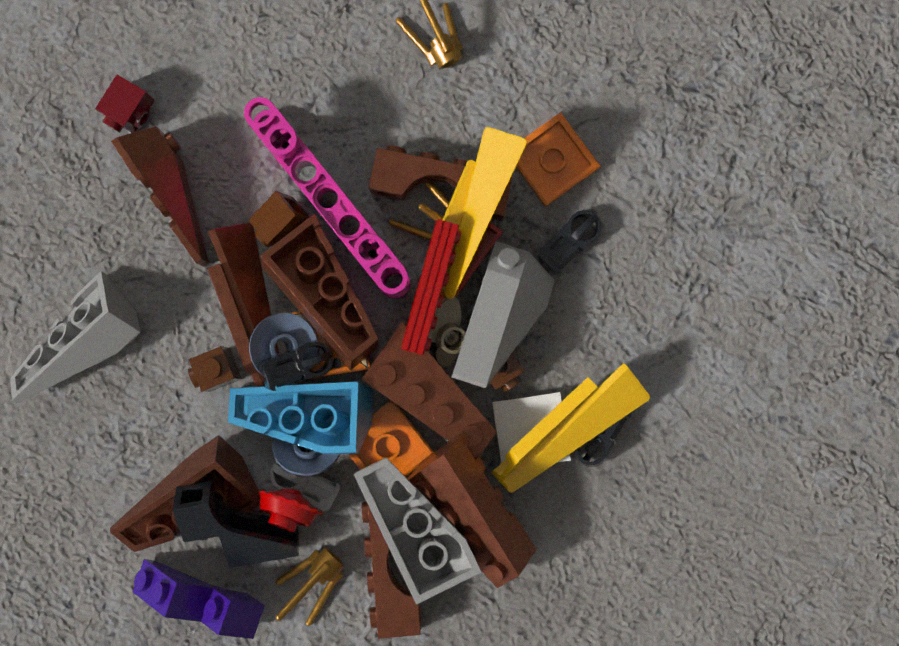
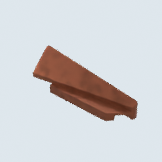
(240, 287)

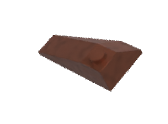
(155, 162)
(152, 518)

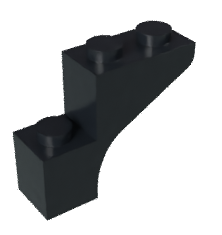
(243, 535)

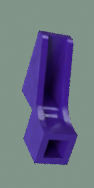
(191, 599)

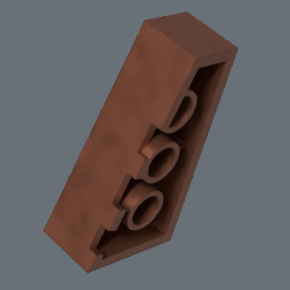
(318, 287)

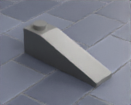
(506, 308)
(90, 333)
(421, 539)

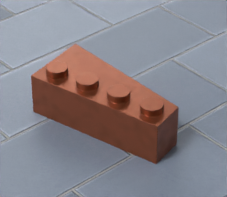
(428, 393)
(465, 497)

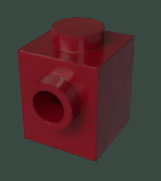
(124, 105)

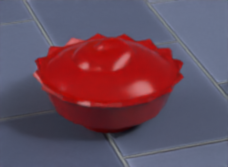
(287, 508)

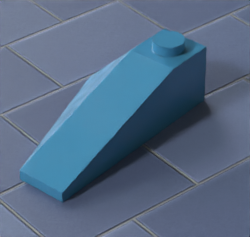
(313, 416)

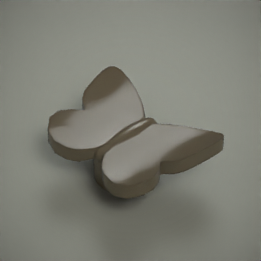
(448, 332)

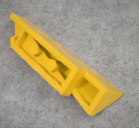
(478, 197)
(570, 425)

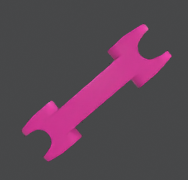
(275, 135)

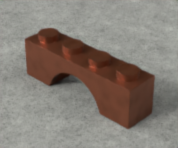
(399, 173)
(395, 608)

